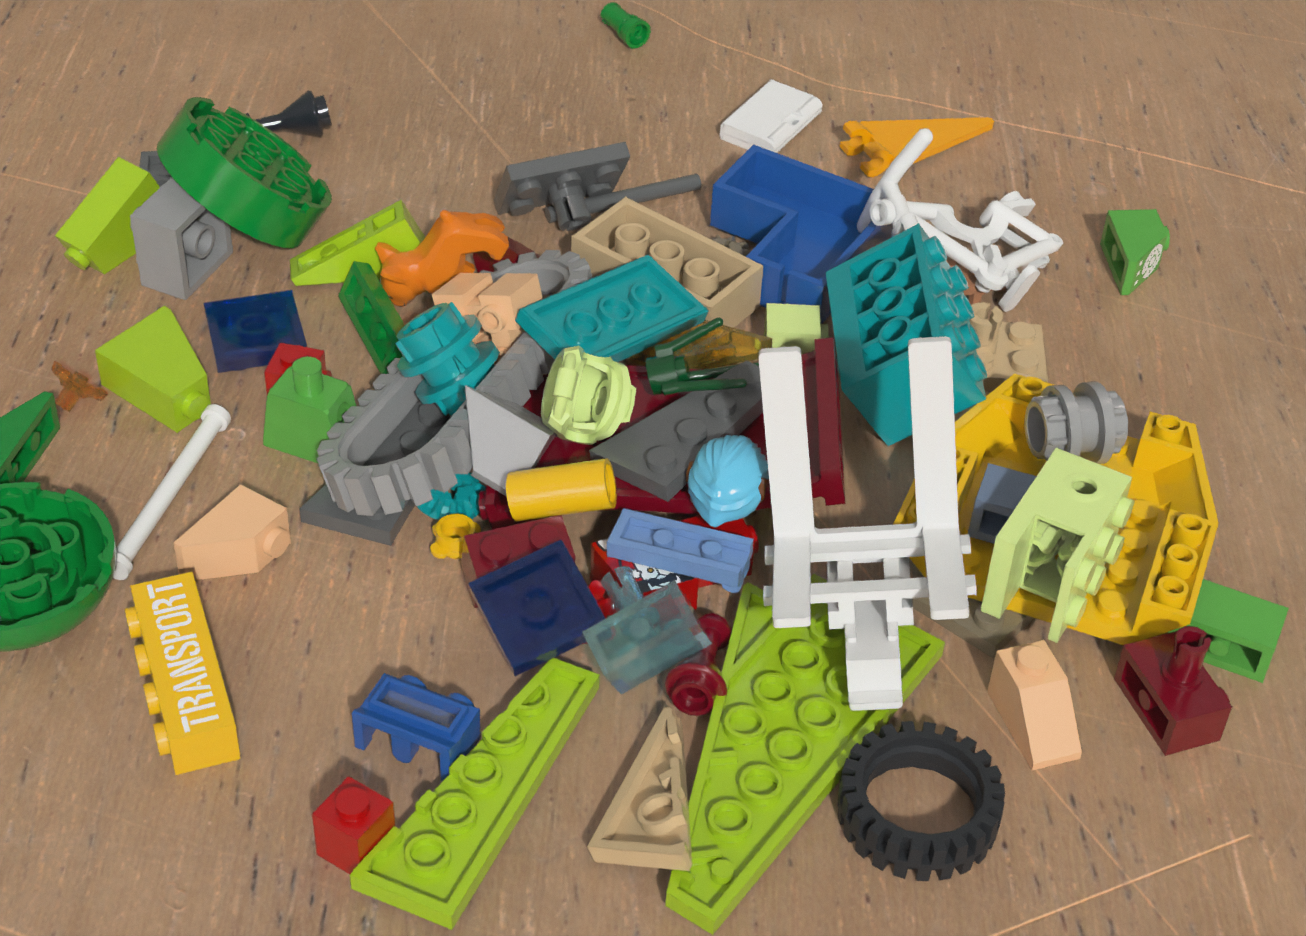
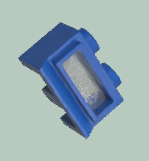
(417, 718)

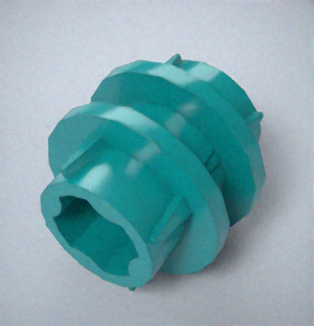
(443, 351)

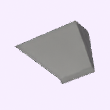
(503, 438)

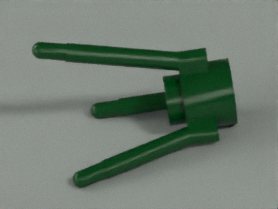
(672, 375)

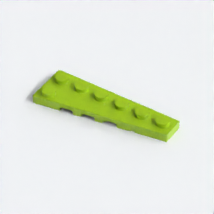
(461, 826)

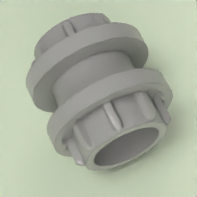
(1081, 422)

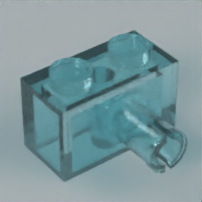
(645, 632)

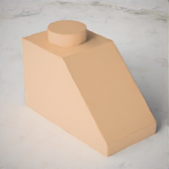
(234, 537)
(1035, 704)

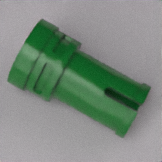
(628, 26)

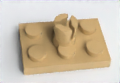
(1008, 347)

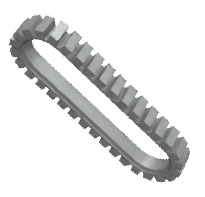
(450, 450)

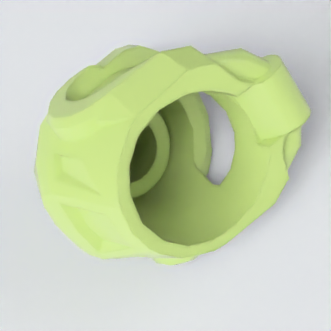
(586, 396)

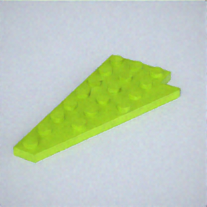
(774, 749)

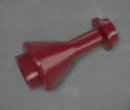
(698, 678)

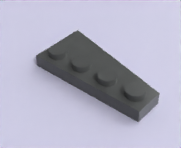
(409, 436)
(659, 448)

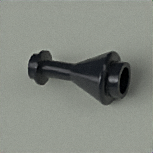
(304, 116)

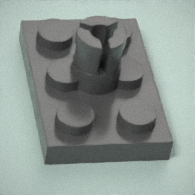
(562, 183)

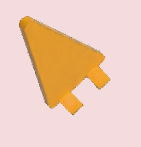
(887, 138)

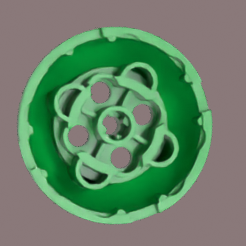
(52, 563)

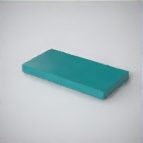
(614, 312)

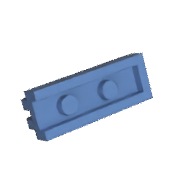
(681, 548)

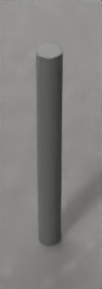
(637, 194)

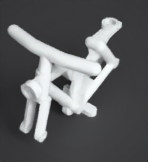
(991, 270)

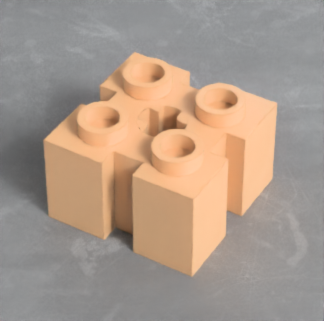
(492, 303)

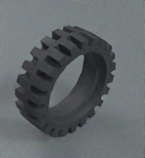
(910, 848)

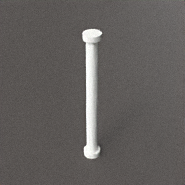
(214, 420)

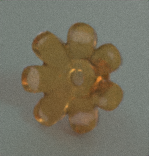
(74, 388)

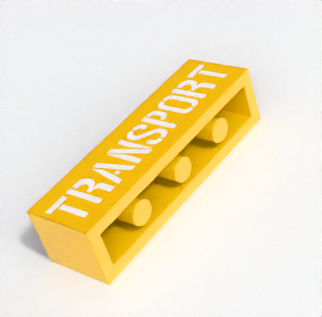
(184, 674)

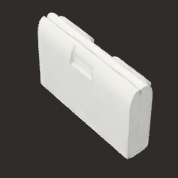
(770, 117)

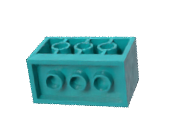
(884, 301)

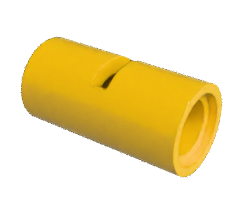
(561, 490)

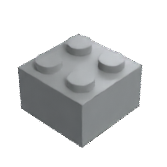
(178, 241)

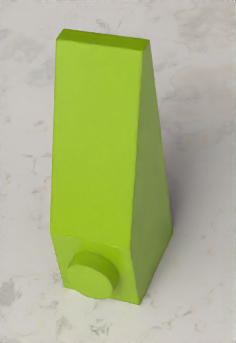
(333, 258)

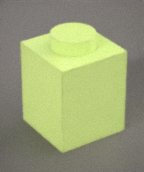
(794, 325)

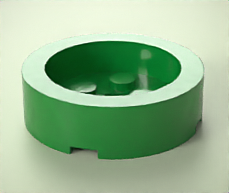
(243, 173)

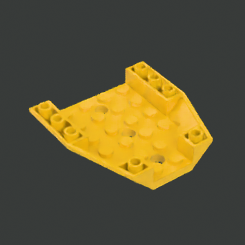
(1165, 538)

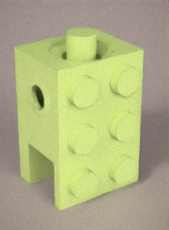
(1068, 512)

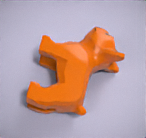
(440, 254)

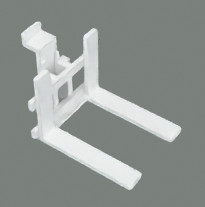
(866, 608)

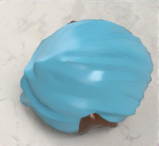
(727, 479)

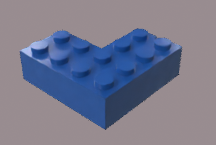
(798, 220)

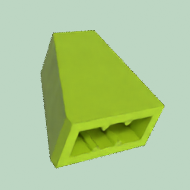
(100, 227)
(156, 370)

